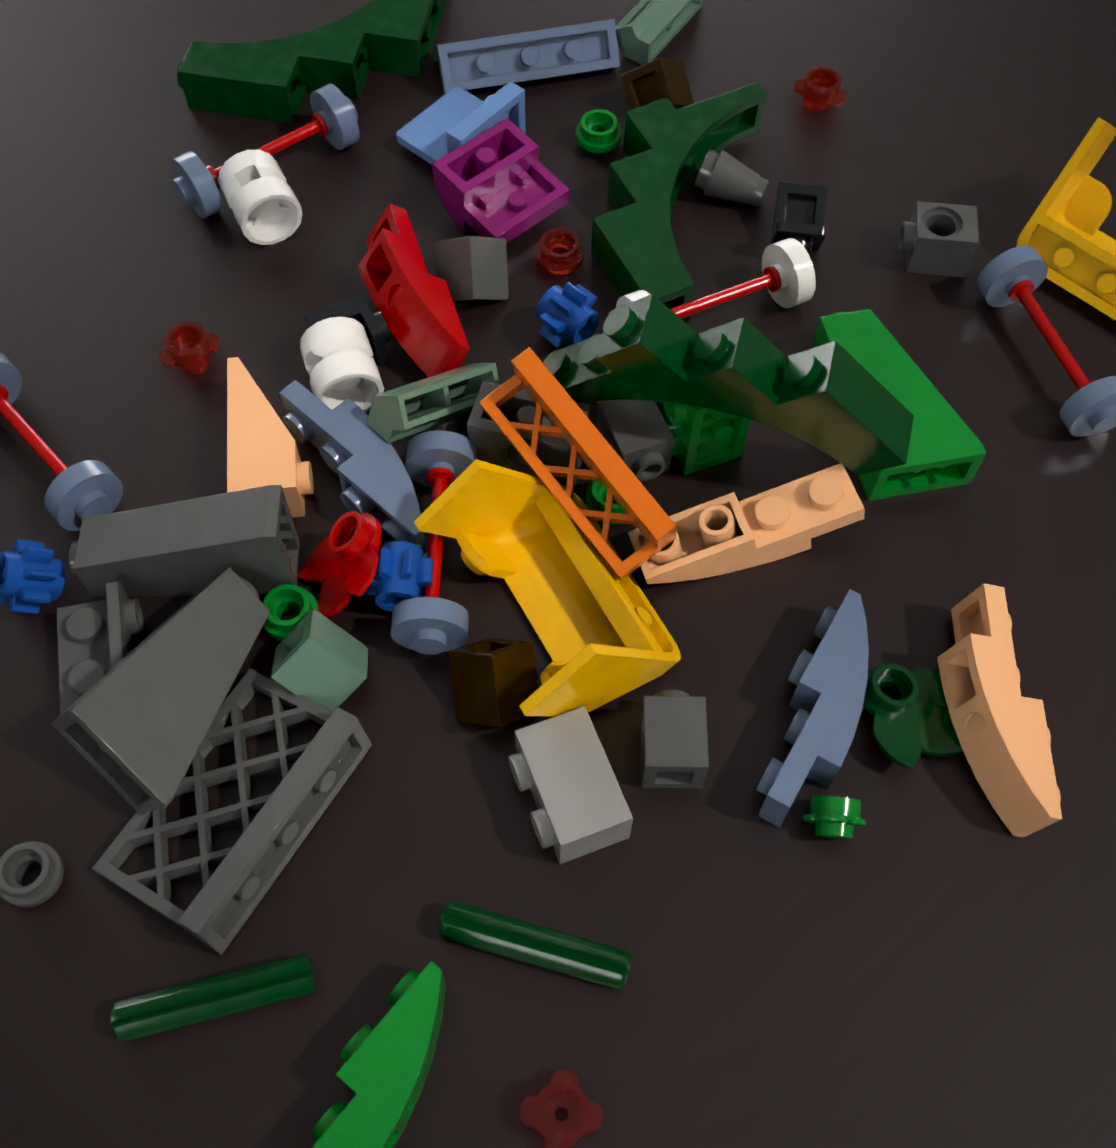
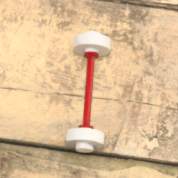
(786, 275)

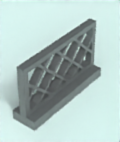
(267, 840)

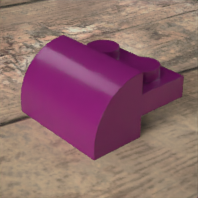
(498, 184)

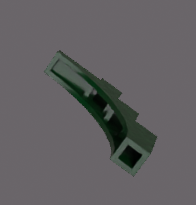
(664, 152)
(736, 370)

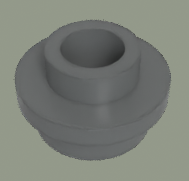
(18, 861)

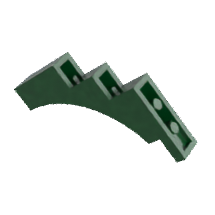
(274, 75)

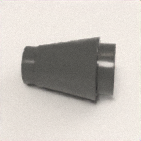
(730, 179)

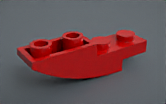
(410, 299)

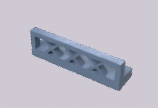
(528, 55)

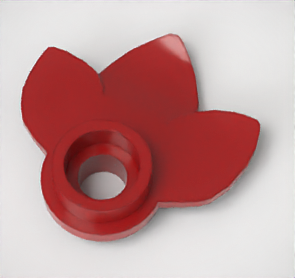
(344, 561)

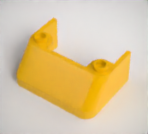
(1068, 225)
(590, 622)

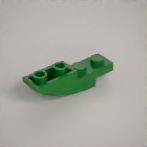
(387, 1067)

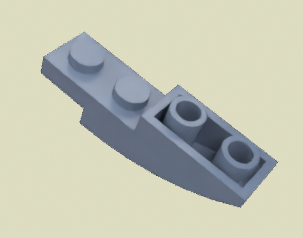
(366, 464)
(827, 707)

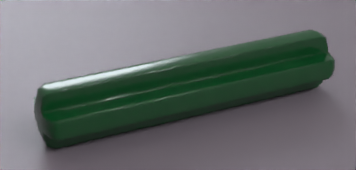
(535, 944)
(212, 997)

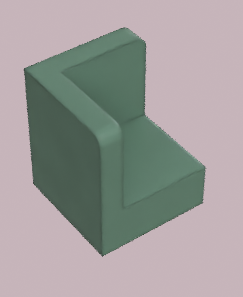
(320, 661)

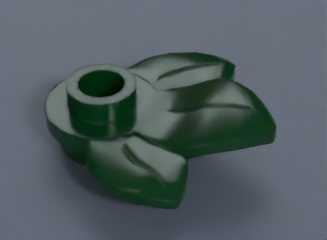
(915, 716)

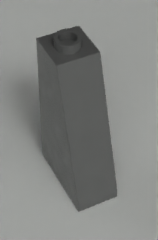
(189, 543)
(160, 699)

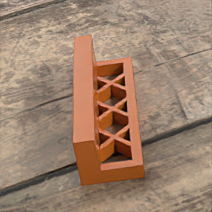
(594, 451)

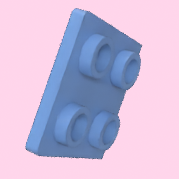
(459, 118)

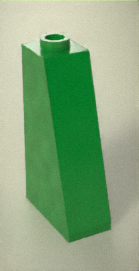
(941, 445)

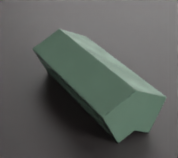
(652, 26)
(434, 393)

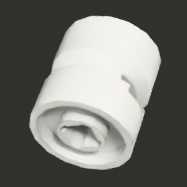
(260, 197)
(341, 362)

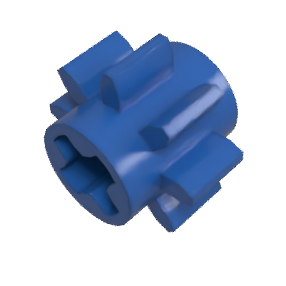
(567, 315)
(400, 574)
(30, 576)

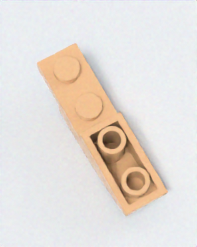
(757, 530)
(996, 726)

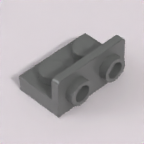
(94, 640)

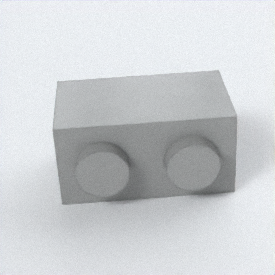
(571, 786)

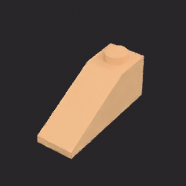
(259, 443)

